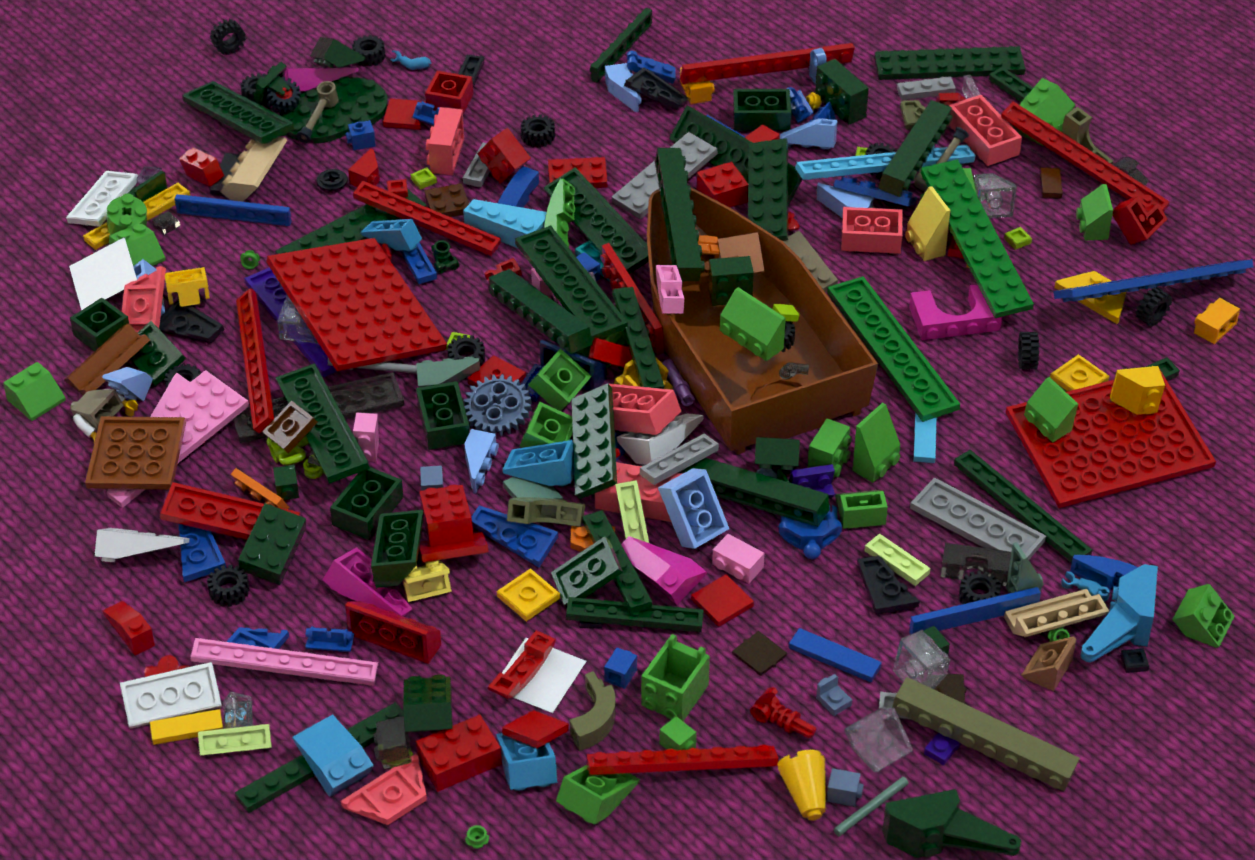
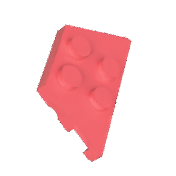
(144, 299)
(389, 794)

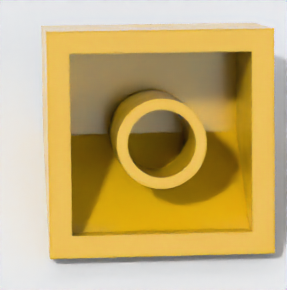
(1138, 389)

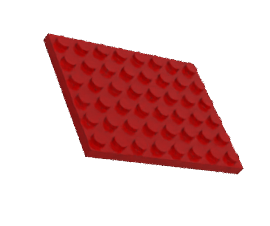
(356, 304)
(1112, 446)

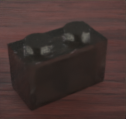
(392, 743)

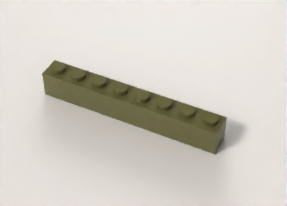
(985, 734)

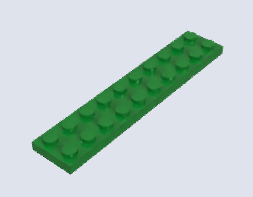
(978, 240)
(893, 349)

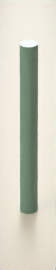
(870, 806)

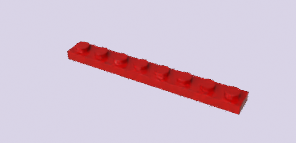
(427, 218)
(681, 760)

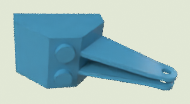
(1128, 617)

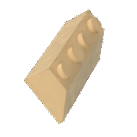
(251, 169)

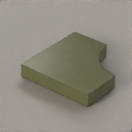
(911, 112)

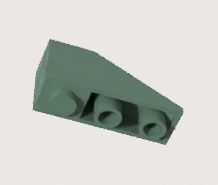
(445, 371)

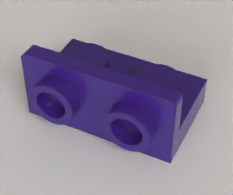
(815, 478)

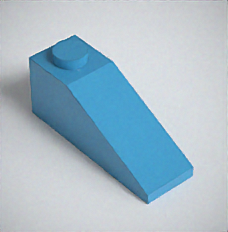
(395, 233)

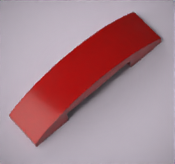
(525, 666)

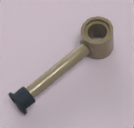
(327, 98)
(958, 137)

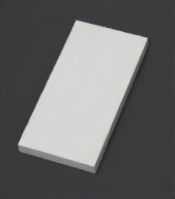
(93, 206)
(170, 695)

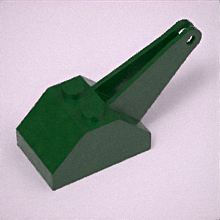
(934, 820)

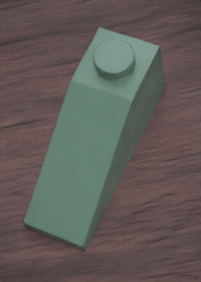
(1021, 572)

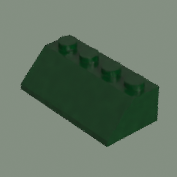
(396, 547)

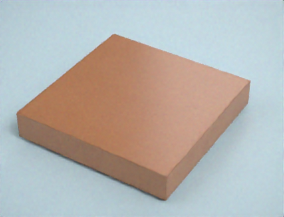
(743, 246)

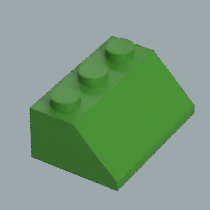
(1047, 103)
(753, 325)

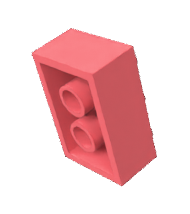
(445, 141)
(871, 230)

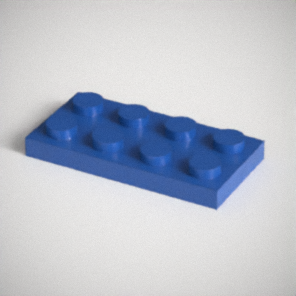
(869, 189)

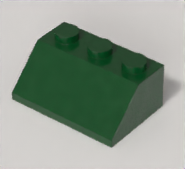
(332, 53)

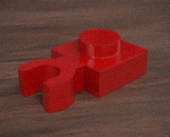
(509, 264)

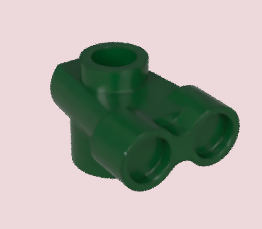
(443, 257)

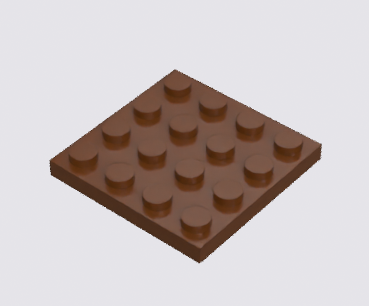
(135, 453)

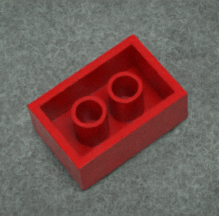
(446, 515)
(458, 753)

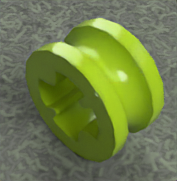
(312, 471)

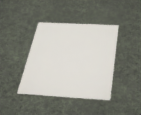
(103, 273)
(551, 680)

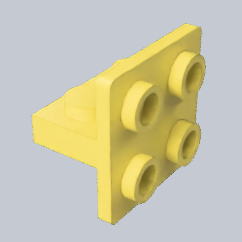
(427, 581)

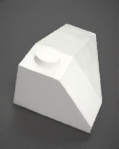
(647, 447)
(119, 543)

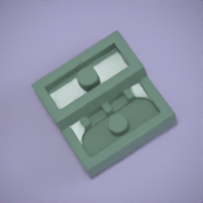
(520, 487)

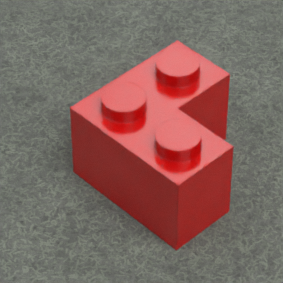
(1138, 221)

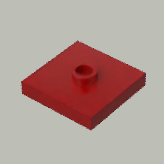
(496, 367)

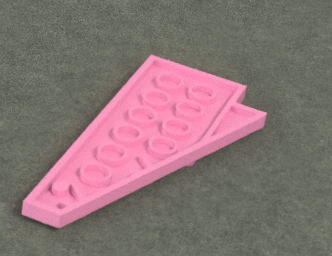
(206, 408)

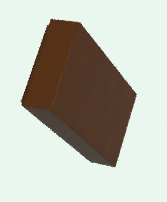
(1051, 183)

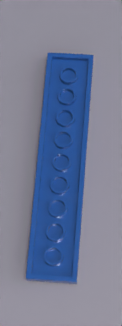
(1153, 280)

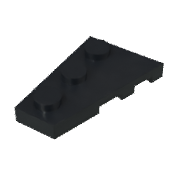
(656, 88)
(189, 323)
(883, 587)

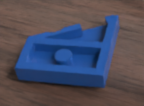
(259, 637)

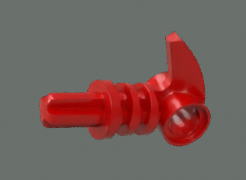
(769, 707)

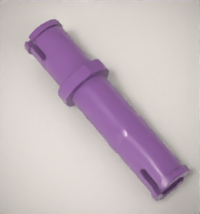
(680, 386)

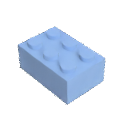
(693, 508)

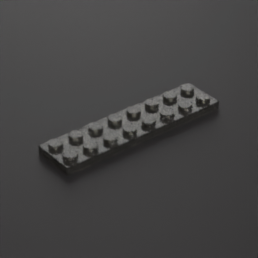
(353, 397)

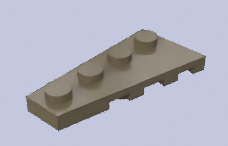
(811, 259)

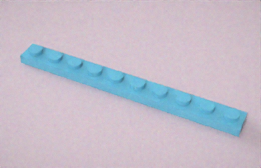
(870, 163)

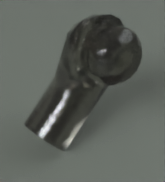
(792, 369)

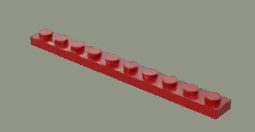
(761, 64)
(1081, 156)
(255, 361)

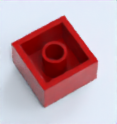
(449, 91)
(503, 155)
(723, 184)

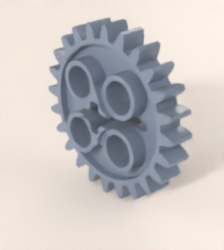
(497, 405)

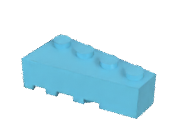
(503, 220)

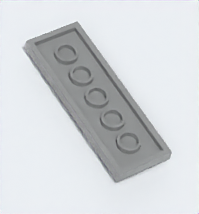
(636, 193)
(975, 519)

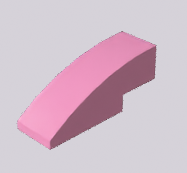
(670, 289)

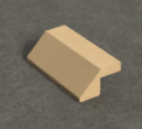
(1055, 613)

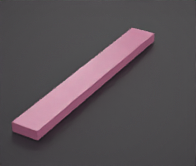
(284, 661)

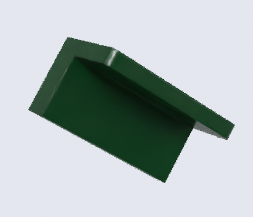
(150, 187)

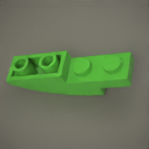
(561, 209)

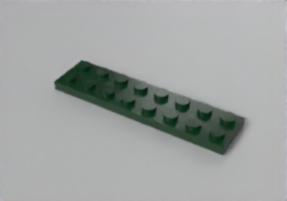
(948, 62)
(238, 112)
(729, 144)
(602, 223)
(345, 228)
(570, 282)
(331, 437)

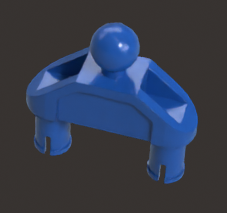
(811, 537)

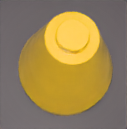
(805, 781)

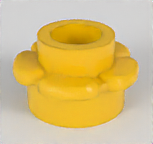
(814, 100)

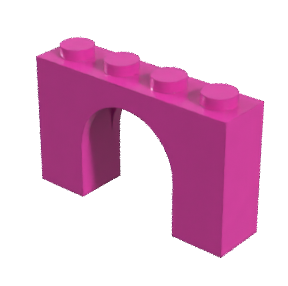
(936, 324)

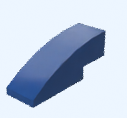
(520, 187)
(1100, 569)

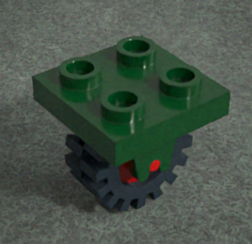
(277, 91)

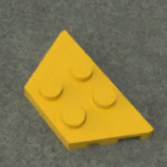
(1108, 306)

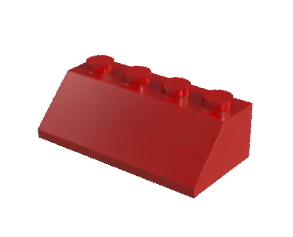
(392, 631)

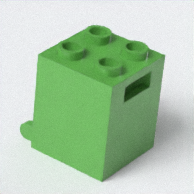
(675, 679)

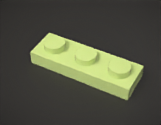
(631, 510)
(898, 559)
(234, 739)

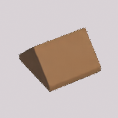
(1050, 662)

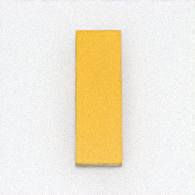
(184, 726)

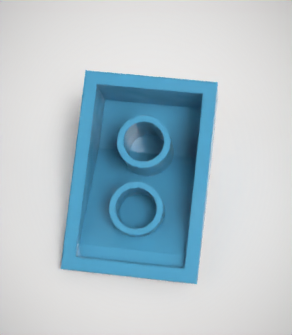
(543, 464)
(333, 755)
(525, 764)

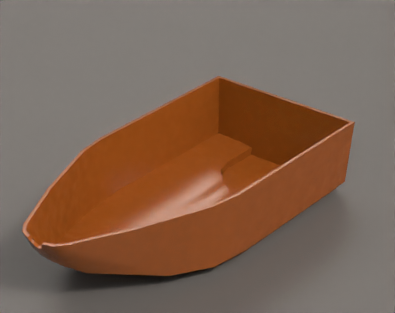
(729, 381)

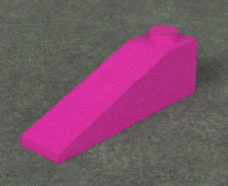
(311, 77)
(664, 569)
(354, 579)

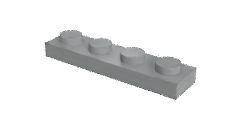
(679, 459)

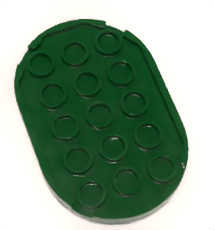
(357, 102)

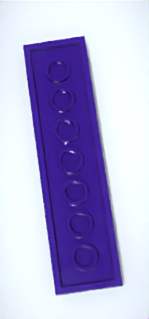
(272, 297)

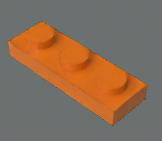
(257, 490)

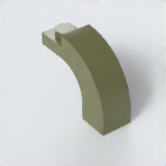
(1076, 127)
(534, 509)
(597, 723)

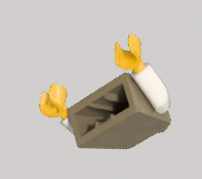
(97, 404)

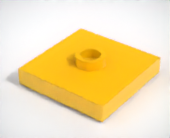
(1078, 374)
(528, 594)

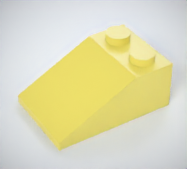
(929, 226)

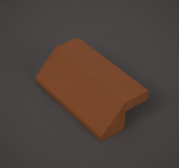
(106, 359)

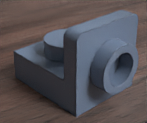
(832, 696)

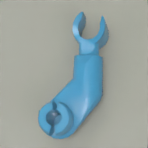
(412, 64)
(1092, 586)

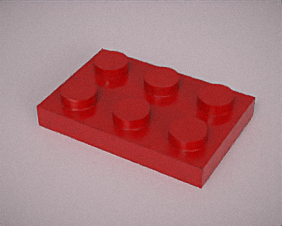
(591, 168)

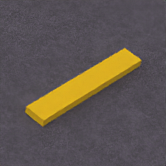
(154, 205)

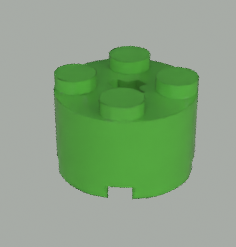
(125, 213)

